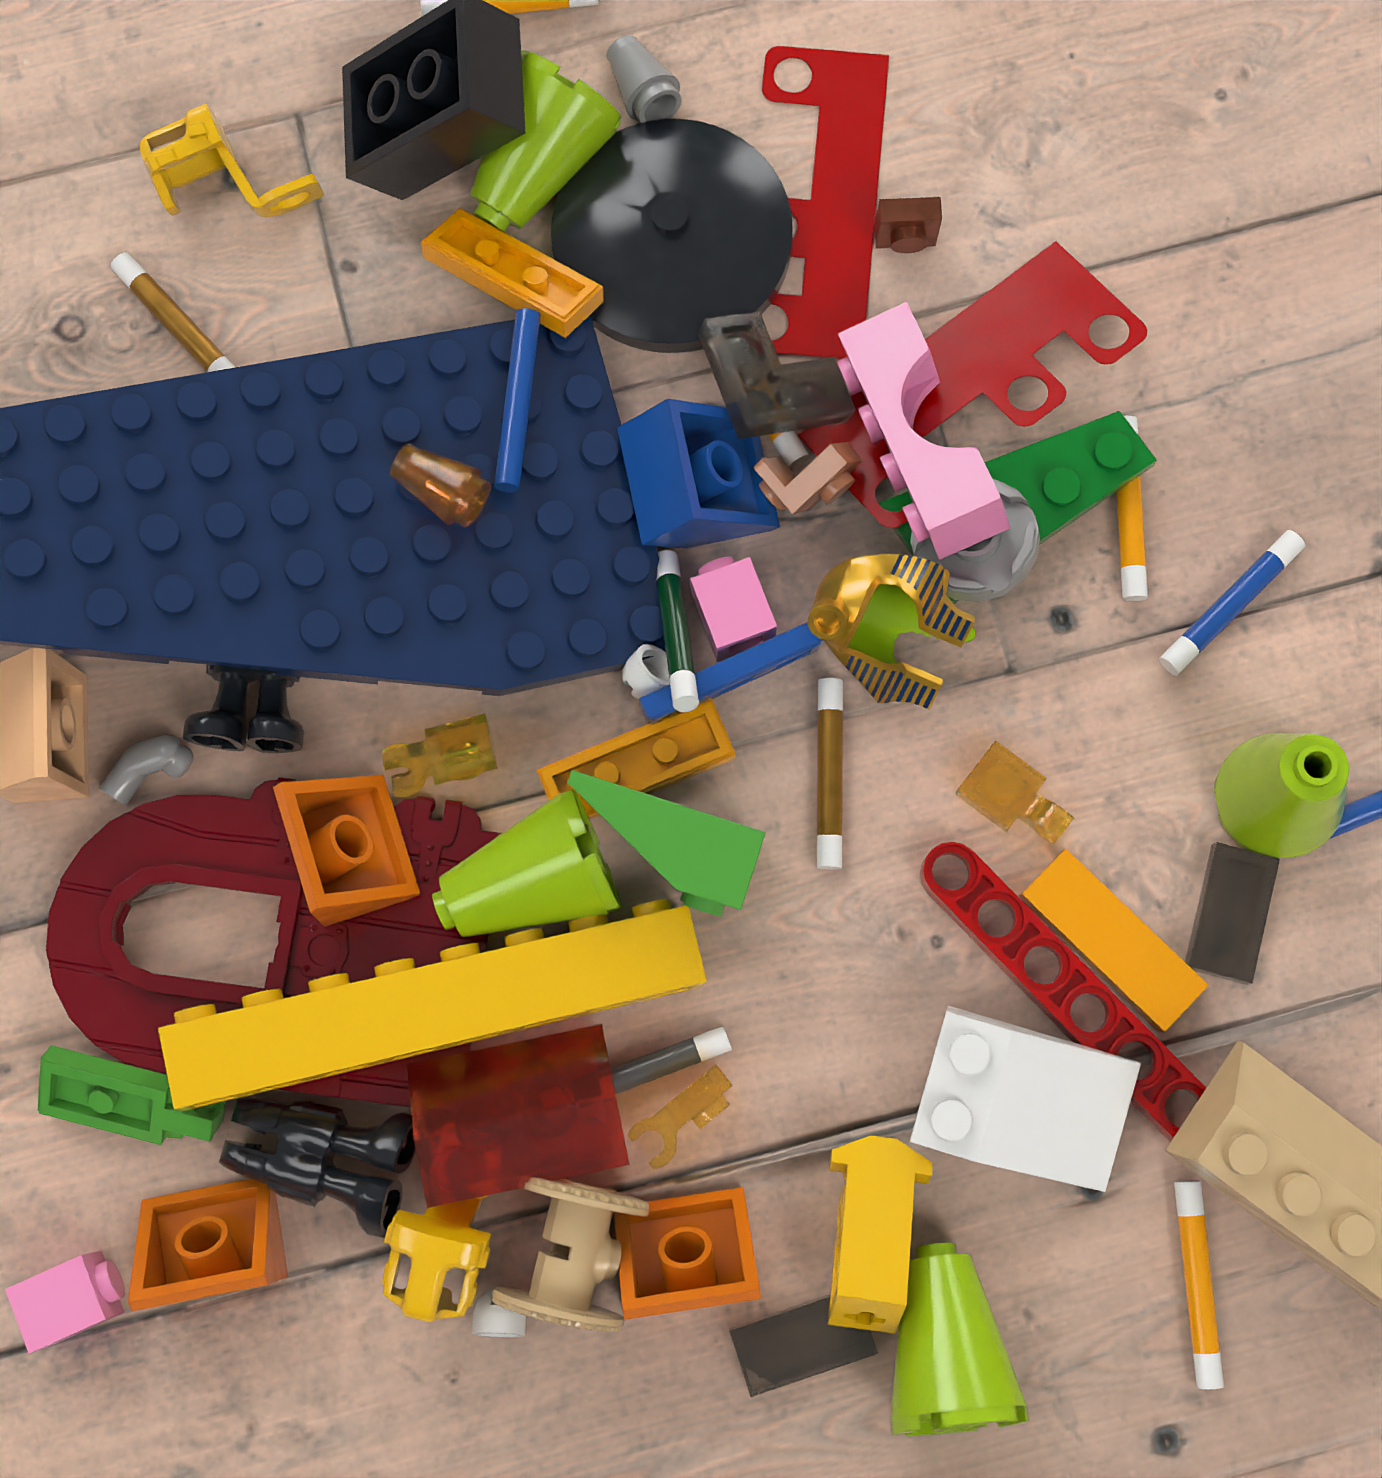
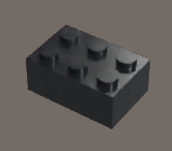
(433, 97)

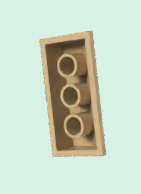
(1290, 1166)

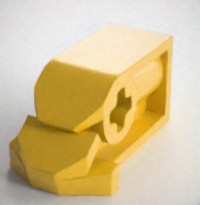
(874, 1232)

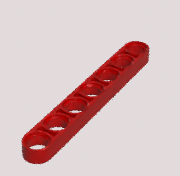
(1073, 980)

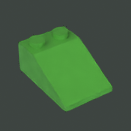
(689, 848)

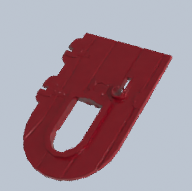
(243, 849)

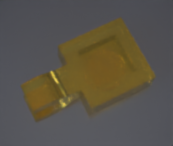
(448, 754)
(1006, 789)
(698, 1103)

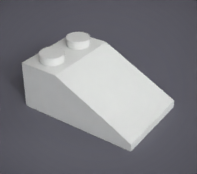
(1024, 1101)

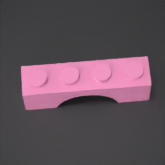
(949, 486)

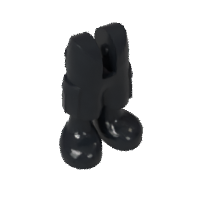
(226, 725)
(305, 1153)

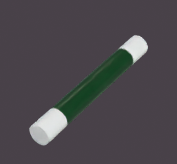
(676, 633)

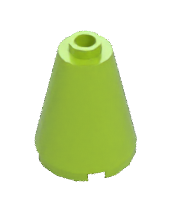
(563, 132)
(1282, 793)
(530, 875)
(950, 1353)

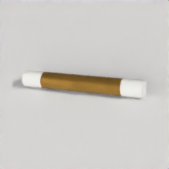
(169, 313)
(830, 774)

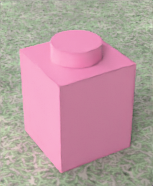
(732, 606)
(66, 1300)

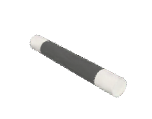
(670, 1059)

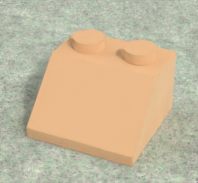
(42, 728)

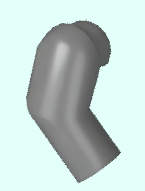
(143, 759)

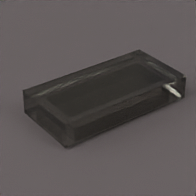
(1232, 913)
(796, 1346)

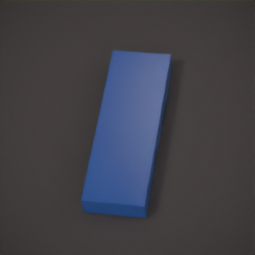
(737, 670)

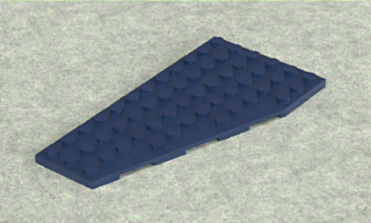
(265, 532)

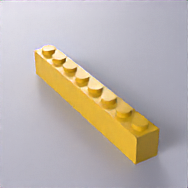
(430, 1006)

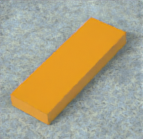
(512, 271)
(649, 755)
(1113, 941)

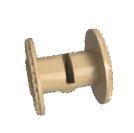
(578, 1256)

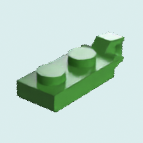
(118, 1099)

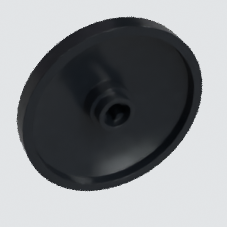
(675, 231)

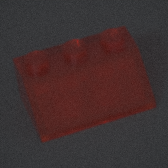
(515, 1114)

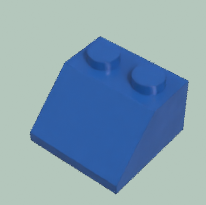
(693, 476)

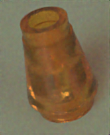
(442, 484)

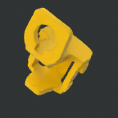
(208, 141)
(435, 1244)

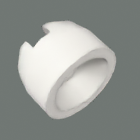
(647, 674)
(496, 1321)

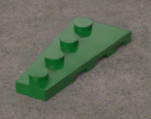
(1063, 473)

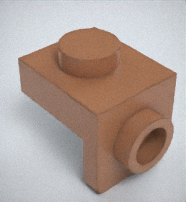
(822, 479)

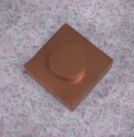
(908, 223)

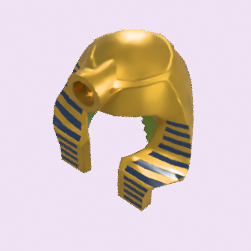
(873, 601)

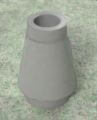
(644, 83)

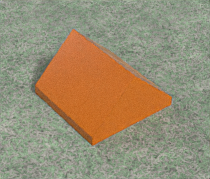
(346, 845)
(206, 1244)
(687, 1254)

